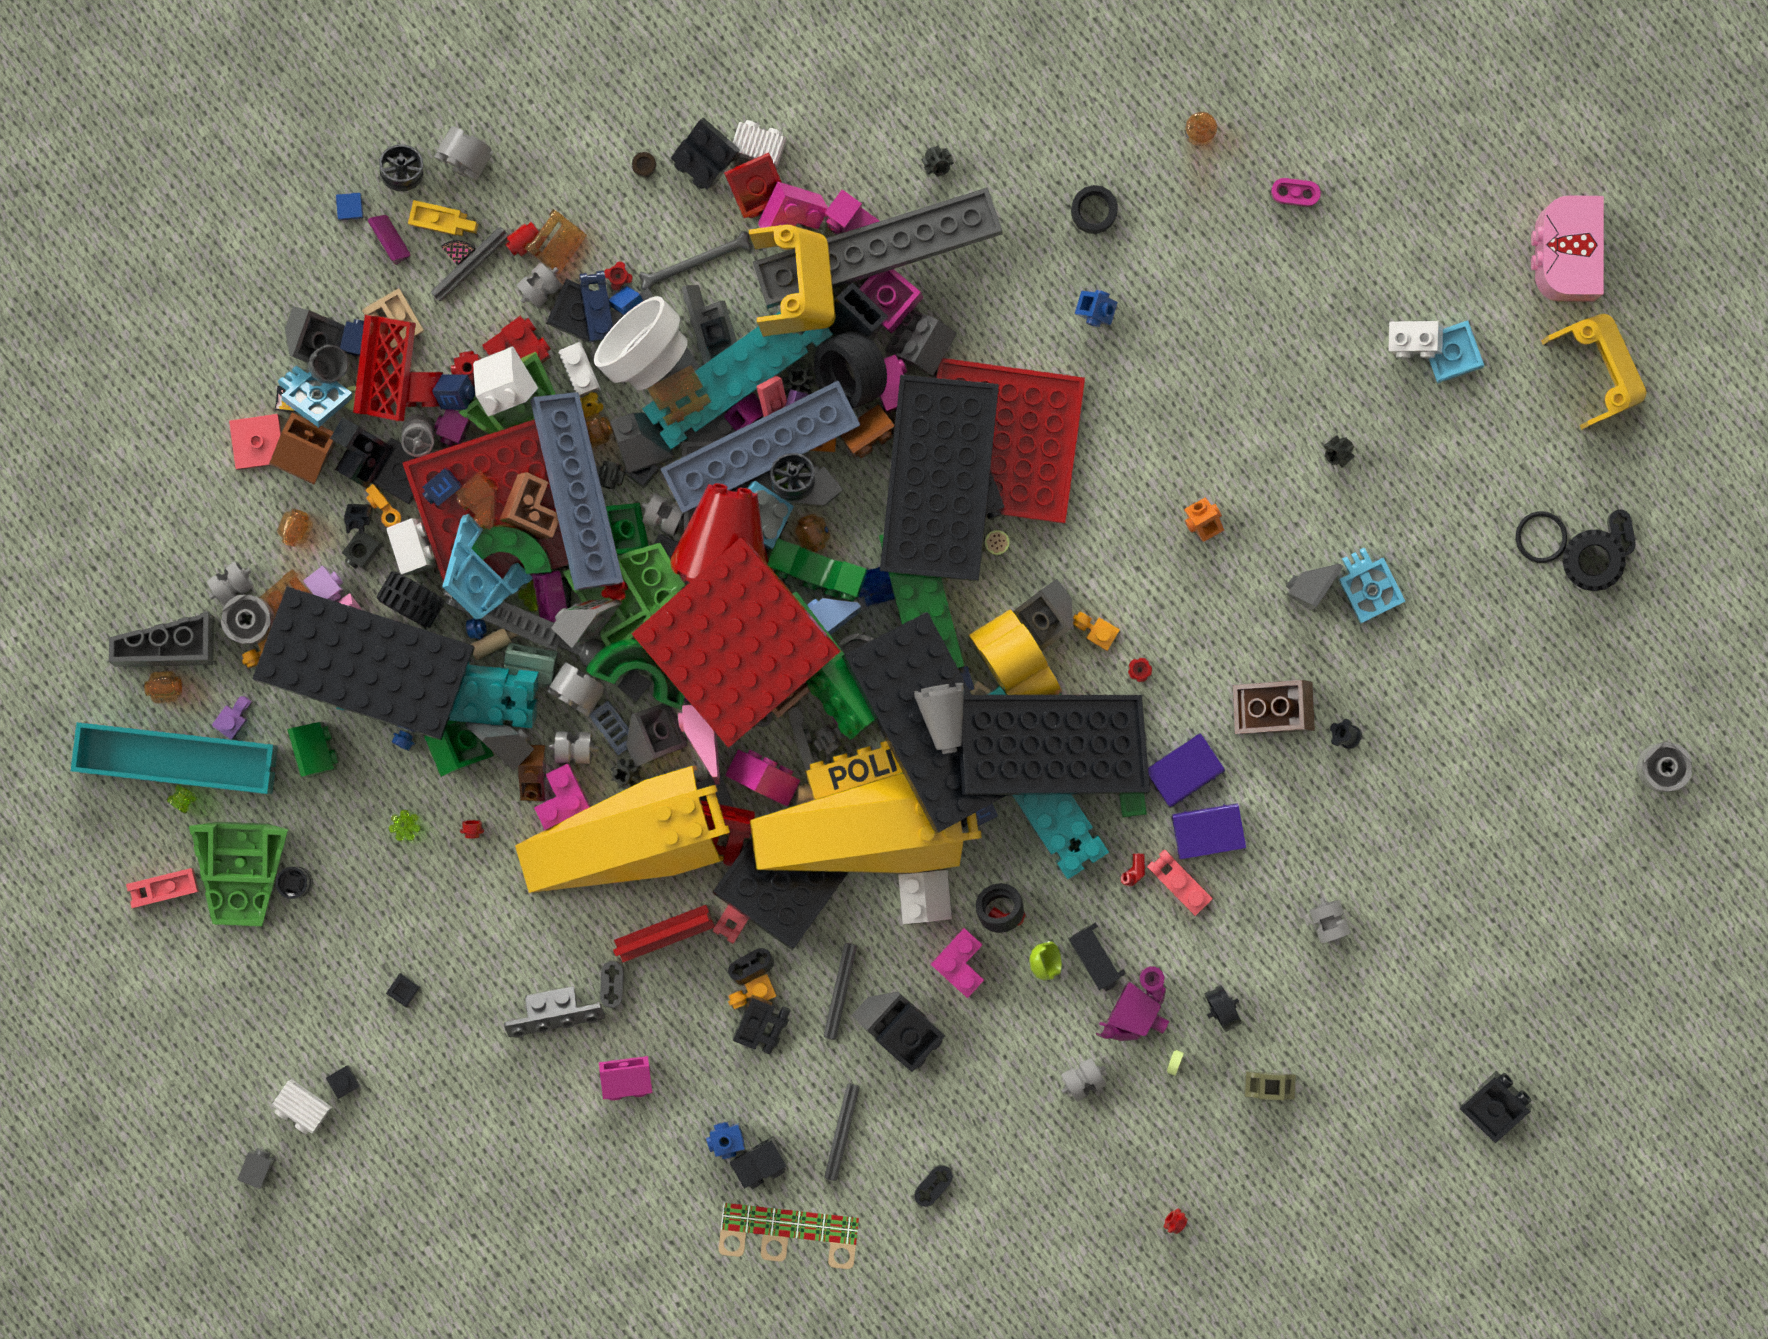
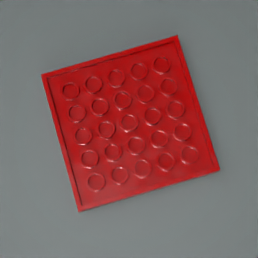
(1031, 435)
(501, 459)
(736, 642)

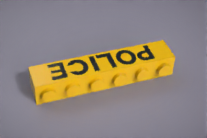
(852, 771)

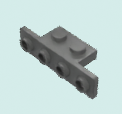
(700, 314)
(552, 1011)

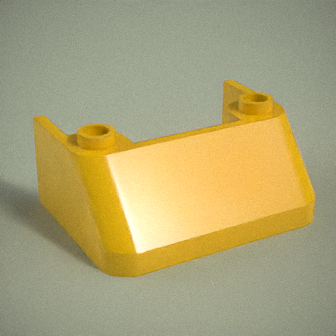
(814, 304)
(1628, 384)

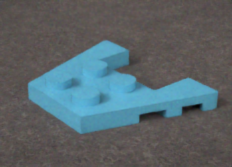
(472, 580)

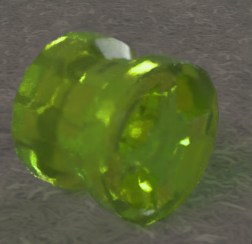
(181, 798)

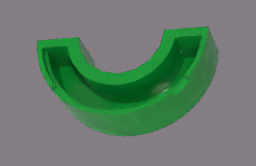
(516, 542)
(817, 570)
(630, 655)

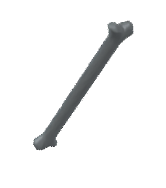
(650, 279)

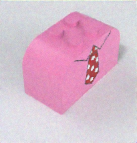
(1570, 249)

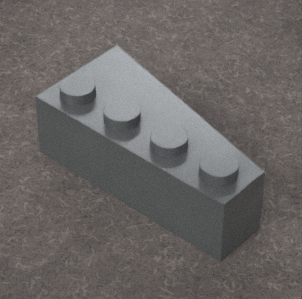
(169, 644)

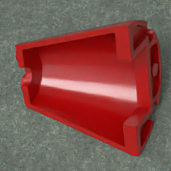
(715, 526)

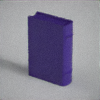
(1185, 770)
(1208, 831)

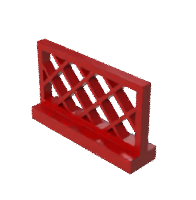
(374, 367)
(663, 933)

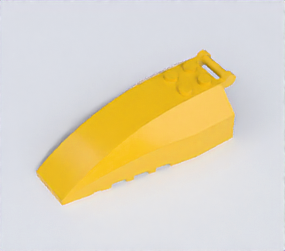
(859, 830)
(628, 837)

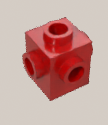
(465, 358)

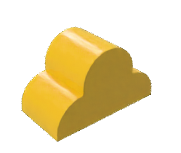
(1014, 657)

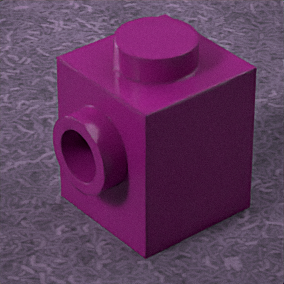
(745, 412)
(452, 427)

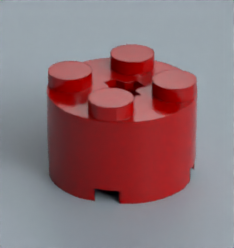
(421, 388)

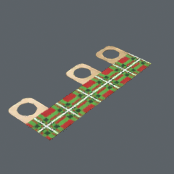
(781, 1224)

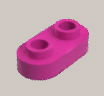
(1295, 192)

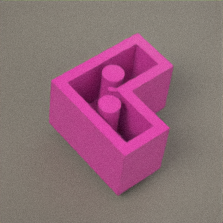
(792, 206)
(847, 214)
(763, 776)
(569, 797)
(953, 963)

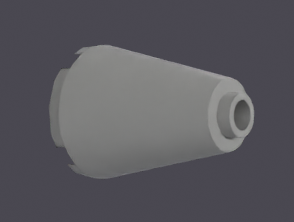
(943, 714)

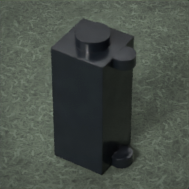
(1095, 958)

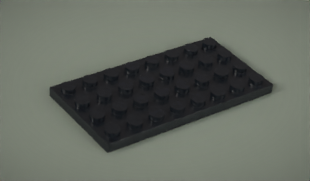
(939, 478)
(363, 663)
(887, 676)
(1053, 745)

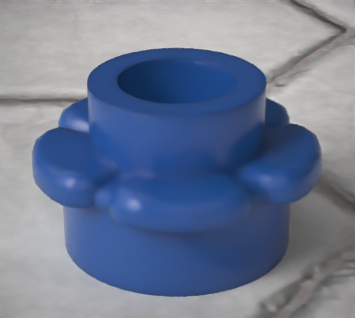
(476, 628)
(403, 740)

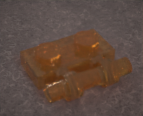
(674, 389)

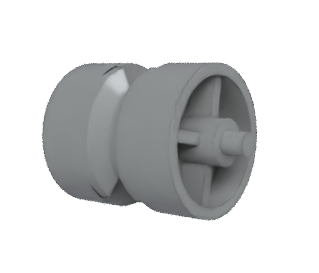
(539, 285)
(417, 435)
(667, 515)
(233, 581)
(573, 747)
(1330, 922)
(1084, 1079)

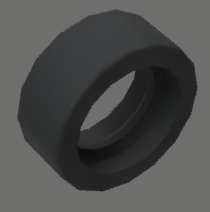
(1098, 191)
(999, 891)

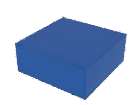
(349, 206)
(625, 300)

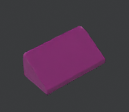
(389, 238)
(549, 594)

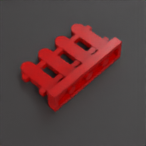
(739, 827)

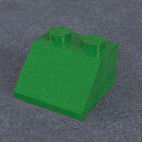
(627, 527)
(313, 749)
(457, 749)

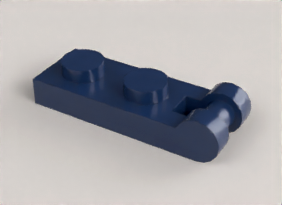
(596, 305)

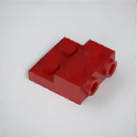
(753, 184)
(521, 337)

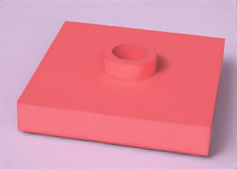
(254, 440)

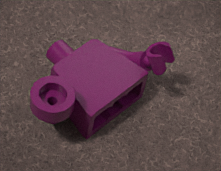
(1137, 1011)

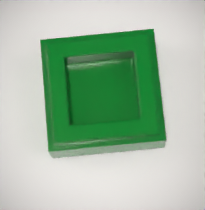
(1132, 805)

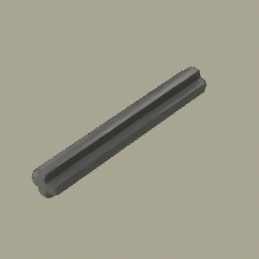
(469, 264)
(840, 991)
(842, 1132)

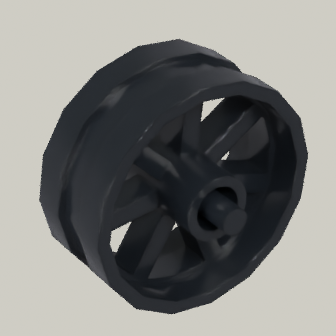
(401, 167)
(792, 476)
(1223, 1008)

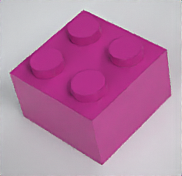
(893, 296)

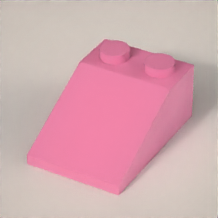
(702, 739)

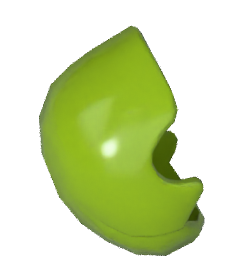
(1045, 961)

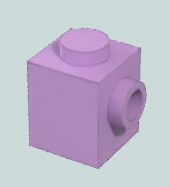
(325, 584)

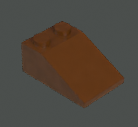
(1273, 707)

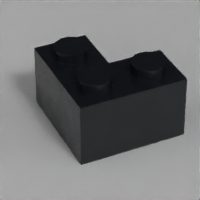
(363, 453)
(759, 1163)

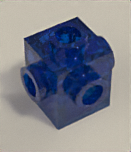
(876, 587)

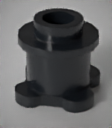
(1345, 734)

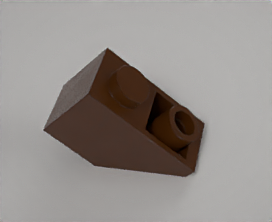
(533, 775)

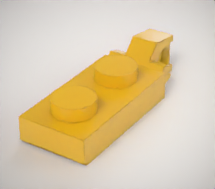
(440, 219)

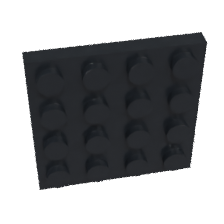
(777, 899)

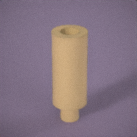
(492, 643)

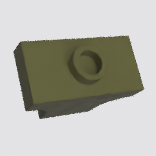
(1269, 1085)

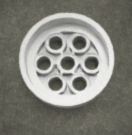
(642, 345)

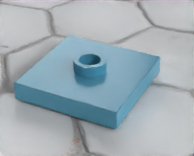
(1459, 353)

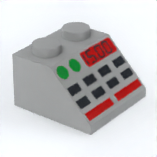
(584, 620)

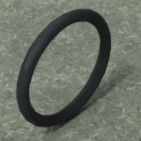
(1518, 537)

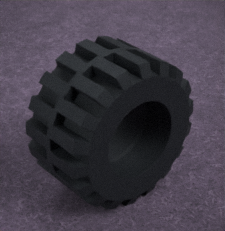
(1588, 538)
(410, 599)

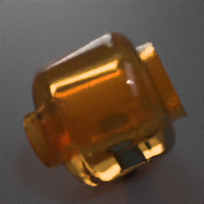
(1197, 135)
(598, 429)
(295, 527)
(812, 532)
(163, 687)

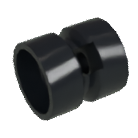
(294, 882)

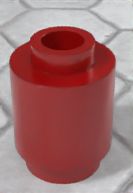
(520, 238)

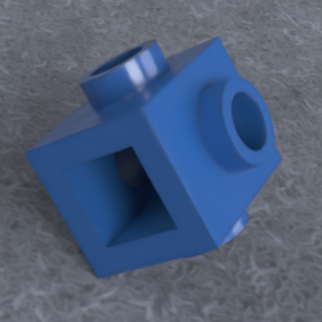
(1096, 308)
(735, 1138)

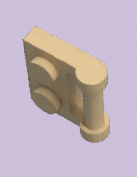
(397, 308)

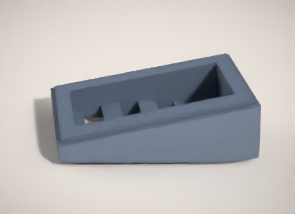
(620, 722)

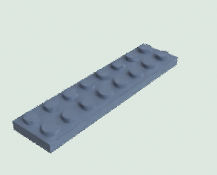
(758, 445)
(576, 491)

